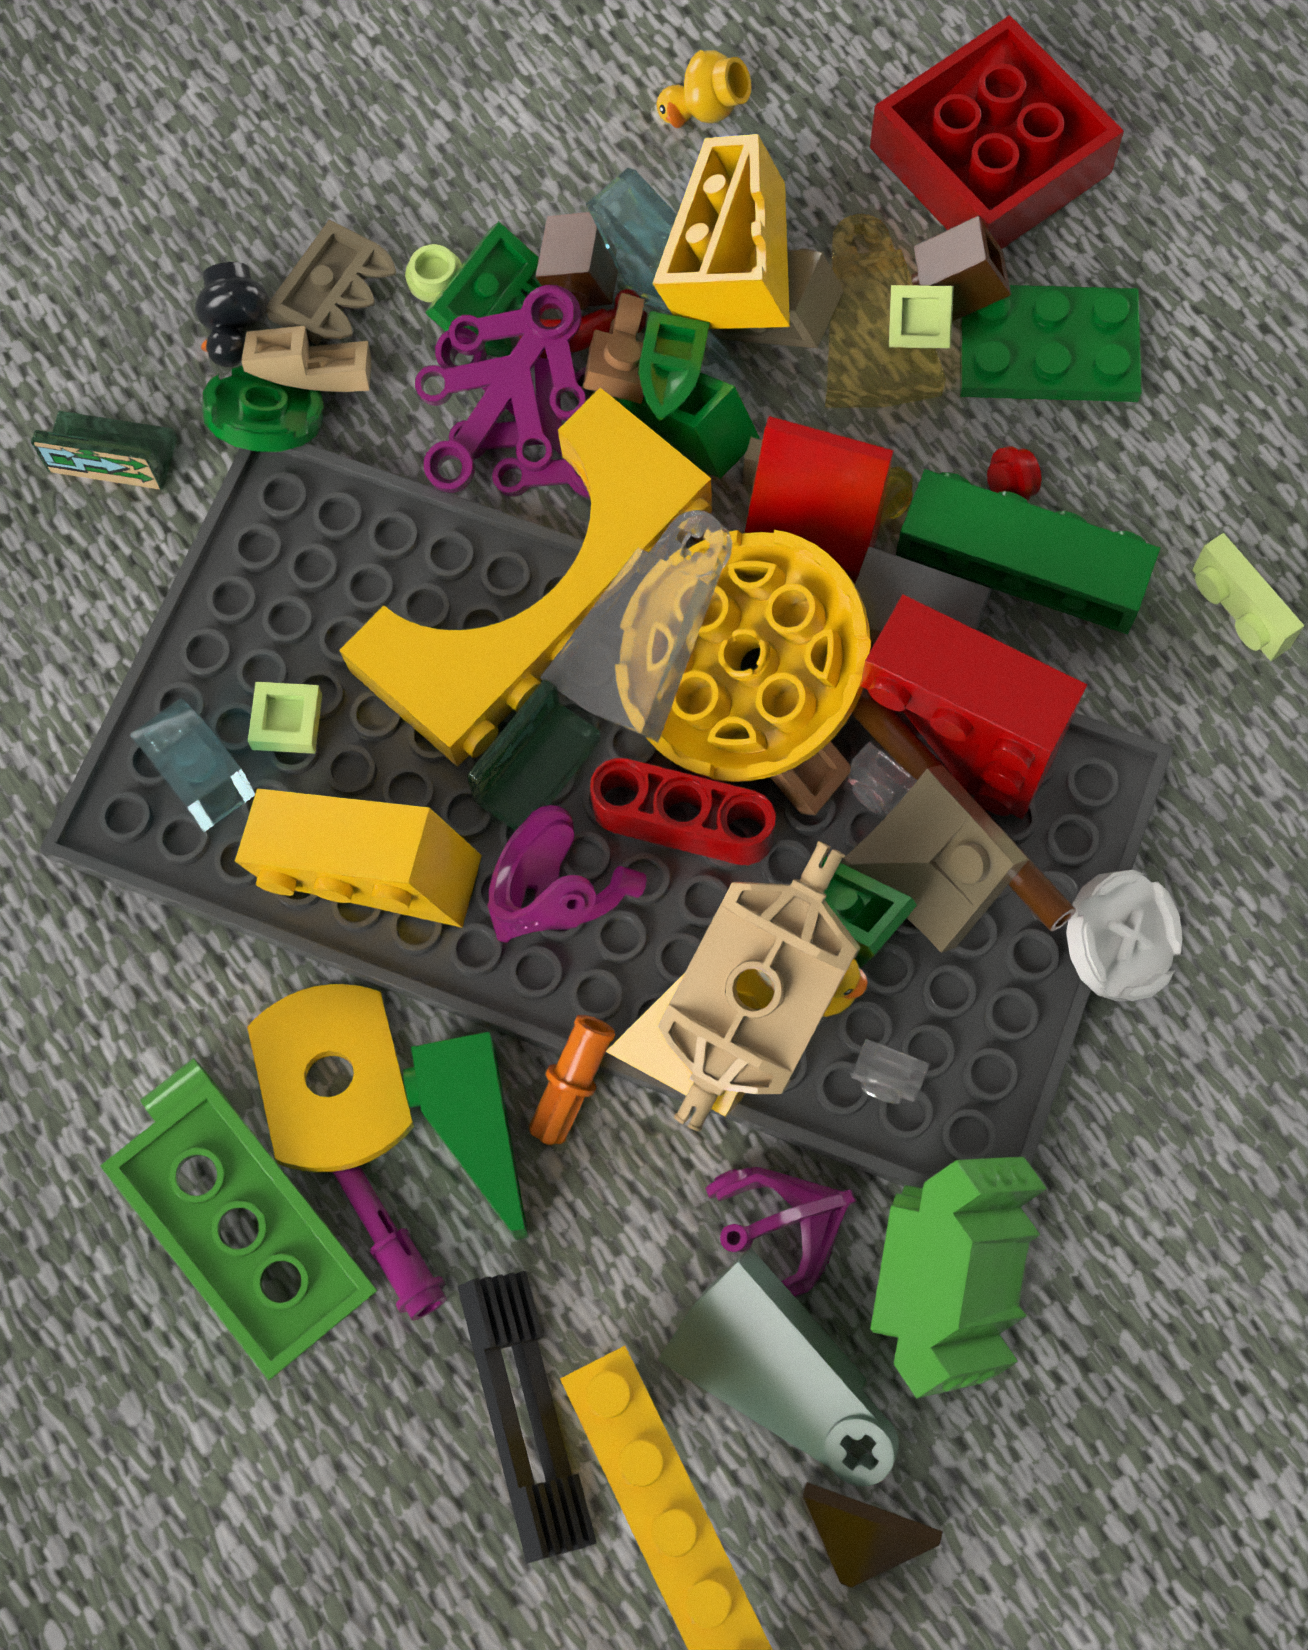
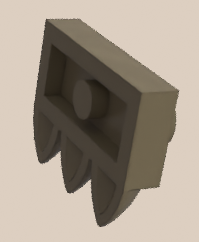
(329, 280)

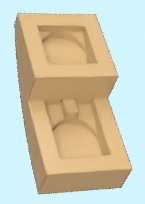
(287, 359)

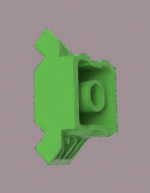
(956, 1272)

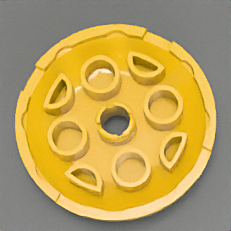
(809, 672)

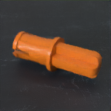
(571, 1079)

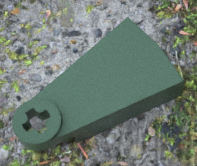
(781, 1369)

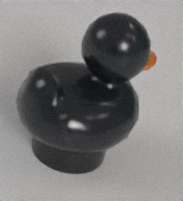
(226, 304)

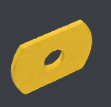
(342, 1129)

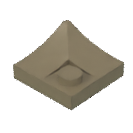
(941, 855)

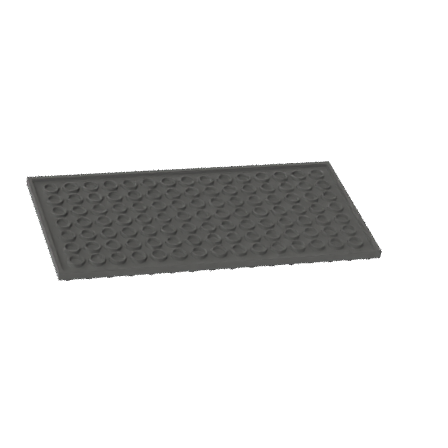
(303, 559)

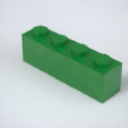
(1027, 550)

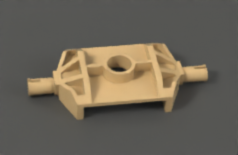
(803, 951)

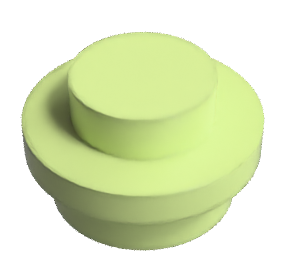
(430, 271)

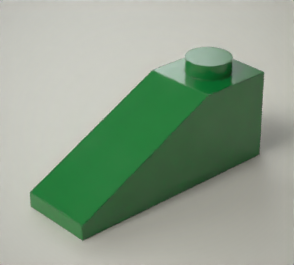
(707, 428)
(466, 1107)

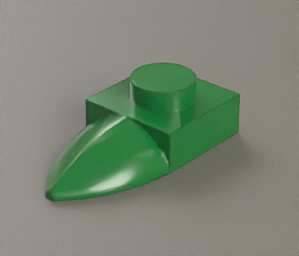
(671, 361)

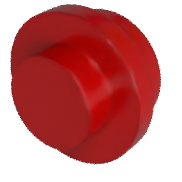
(1014, 472)

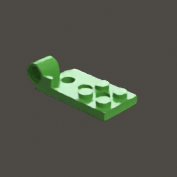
(200, 1121)

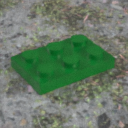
(1054, 345)

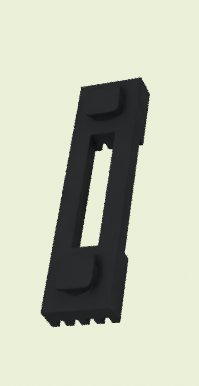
(549, 1514)

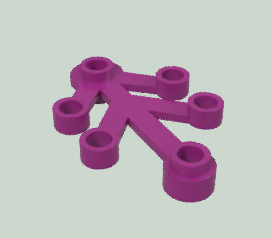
(507, 380)
(506, 433)

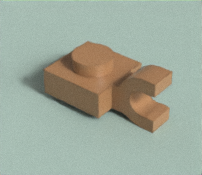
(616, 355)

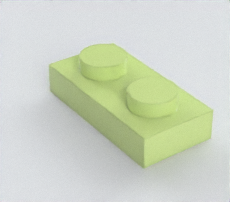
(1259, 612)

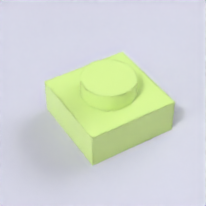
(921, 316)
(285, 717)

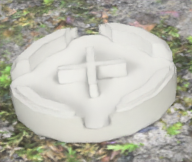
(1124, 935)

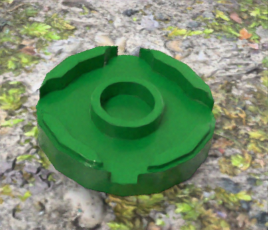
(260, 413)

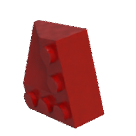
(995, 135)
(974, 701)

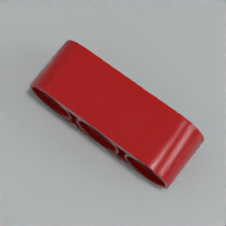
(660, 789)

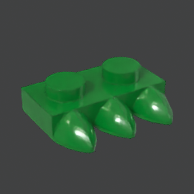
(488, 284)

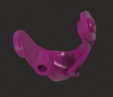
(534, 862)
(813, 1205)

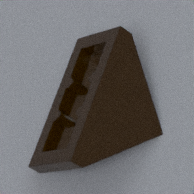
(862, 1537)

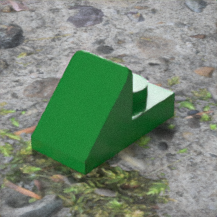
(866, 909)

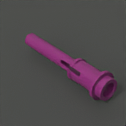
(393, 1249)

